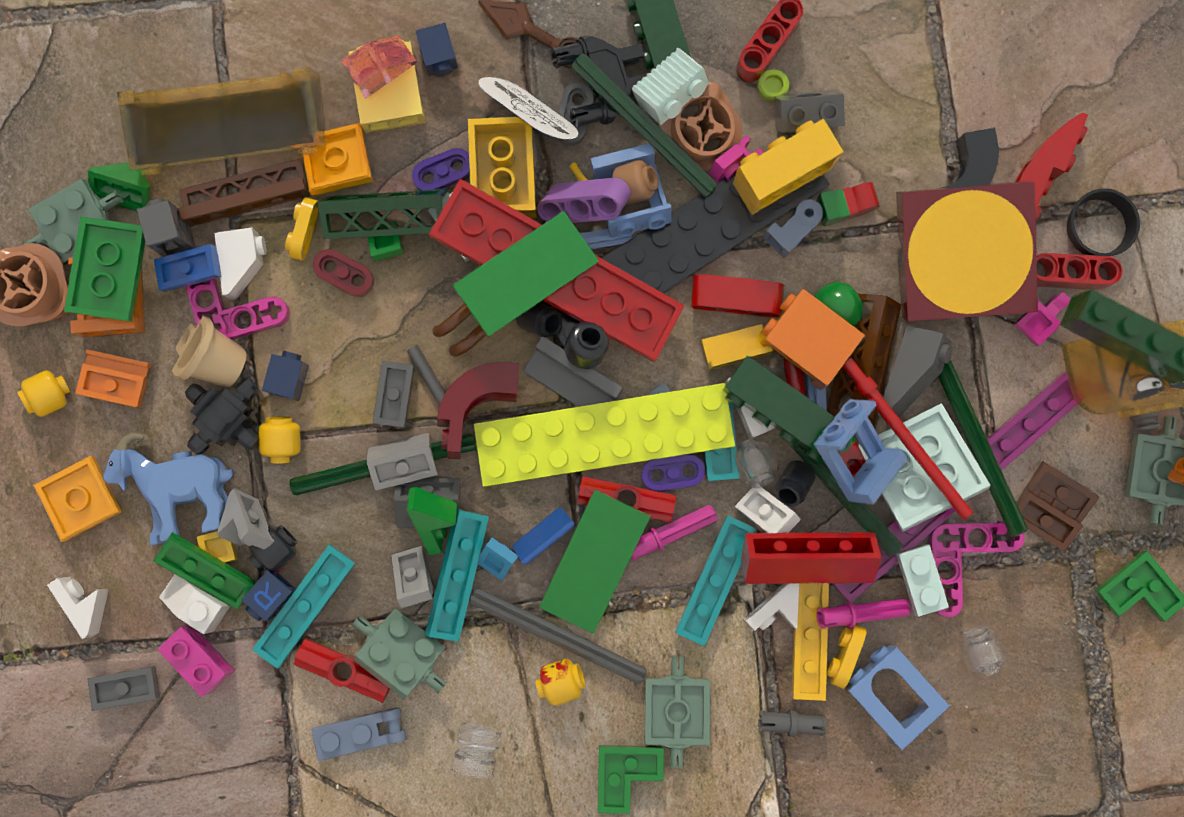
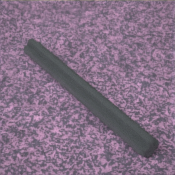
(558, 636)

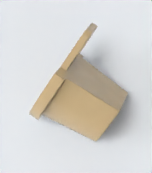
(208, 355)

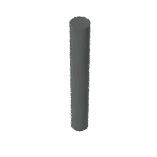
(427, 373)

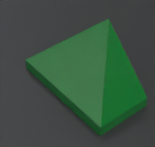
(128, 183)

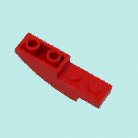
(1053, 158)

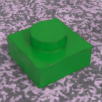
(385, 246)

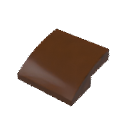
(1055, 505)

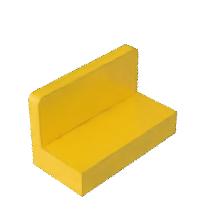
(734, 347)

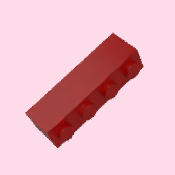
(810, 558)

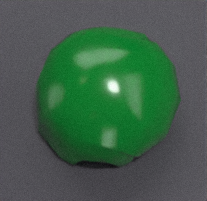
(842, 300)

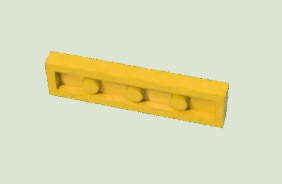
(810, 644)

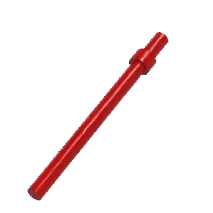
(867, 388)

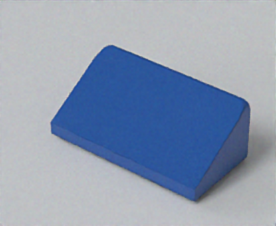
(543, 536)

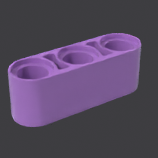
(585, 200)

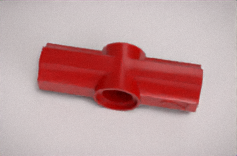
(654, 503)
(324, 663)

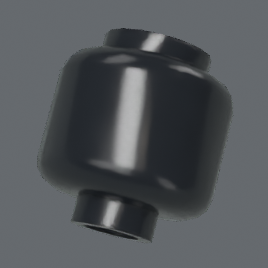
(586, 345)
(276, 555)

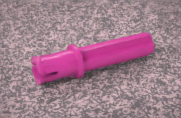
(674, 531)
(851, 614)

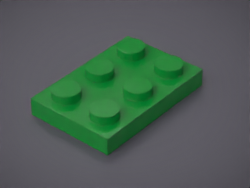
(105, 269)

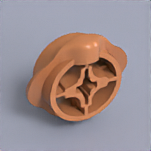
(727, 129)
(44, 277)

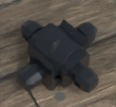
(222, 416)

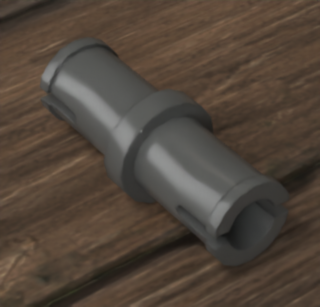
(791, 723)

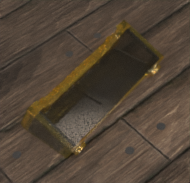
(223, 121)

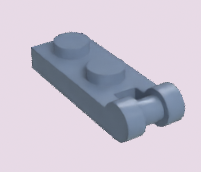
(357, 734)

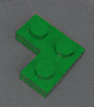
(1142, 580)
(619, 767)

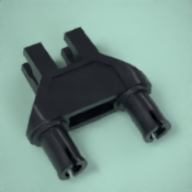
(611, 62)

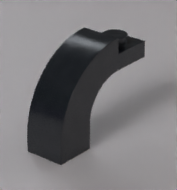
(978, 158)

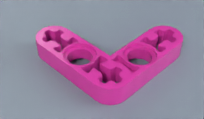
(228, 317)
(952, 554)

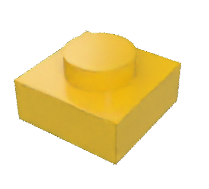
(218, 547)

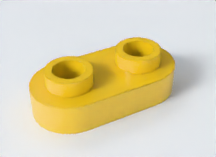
(300, 239)
(842, 667)

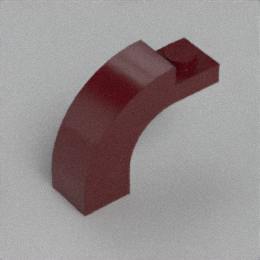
(480, 384)

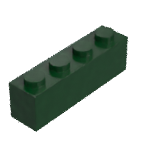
(658, 29)
(1126, 334)
(778, 405)

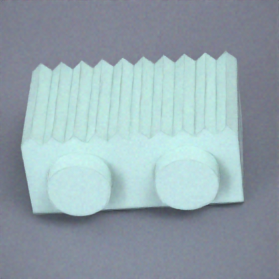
(670, 86)

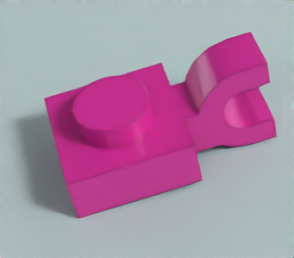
(729, 162)
(1041, 324)

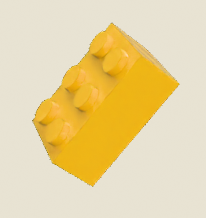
(504, 161)
(787, 165)

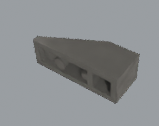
(916, 366)

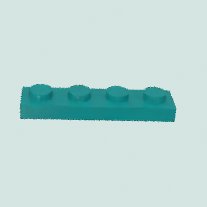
(457, 576)
(714, 582)
(304, 606)

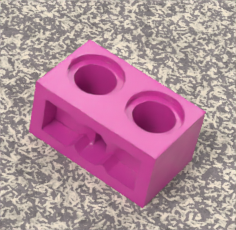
(196, 660)

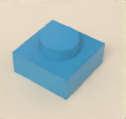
(497, 559)

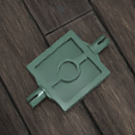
(60, 216)
(1149, 466)
(399, 654)
(677, 711)

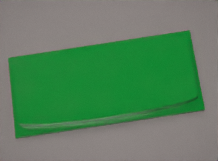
(525, 273)
(594, 561)

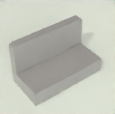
(401, 461)

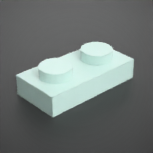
(922, 580)

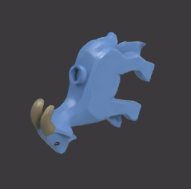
(170, 483)

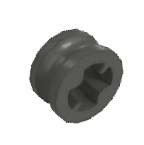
(1146, 421)

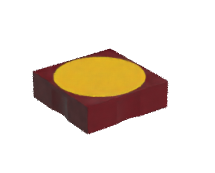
(968, 251)

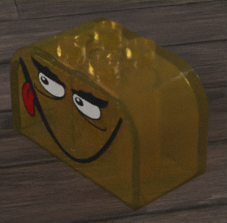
(1111, 384)

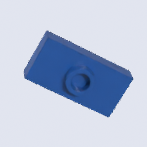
(187, 268)

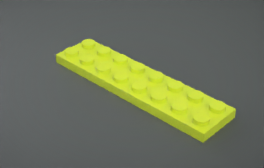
(604, 435)

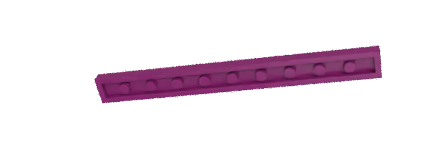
(1007, 444)

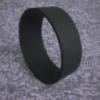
(1123, 204)

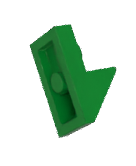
(431, 517)

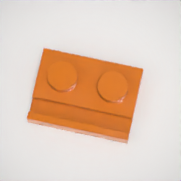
(113, 378)

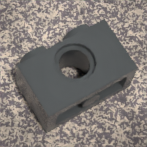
(799, 108)
(164, 228)

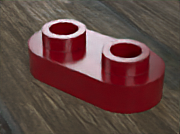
(344, 273)

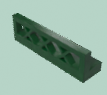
(380, 202)

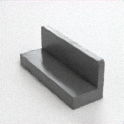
(574, 384)

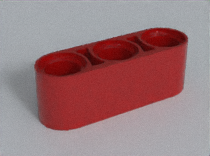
(763, 52)
(1086, 270)
(737, 295)

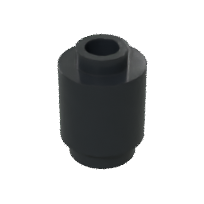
(540, 320)
(795, 483)

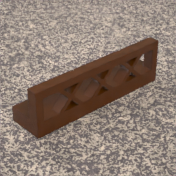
(246, 199)
(874, 352)

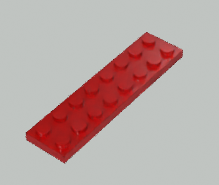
(603, 294)

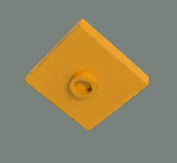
(339, 163)
(77, 498)

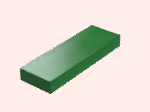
(204, 570)

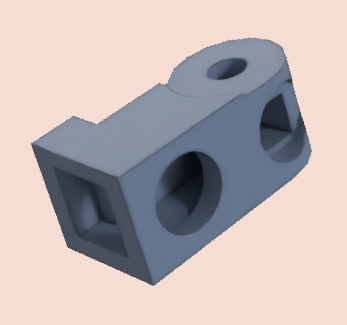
(802, 222)

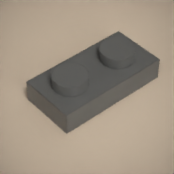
(393, 394)
(123, 688)

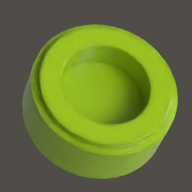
(771, 84)

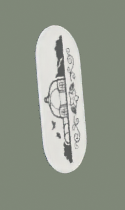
(528, 108)

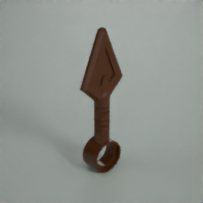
(514, 20)

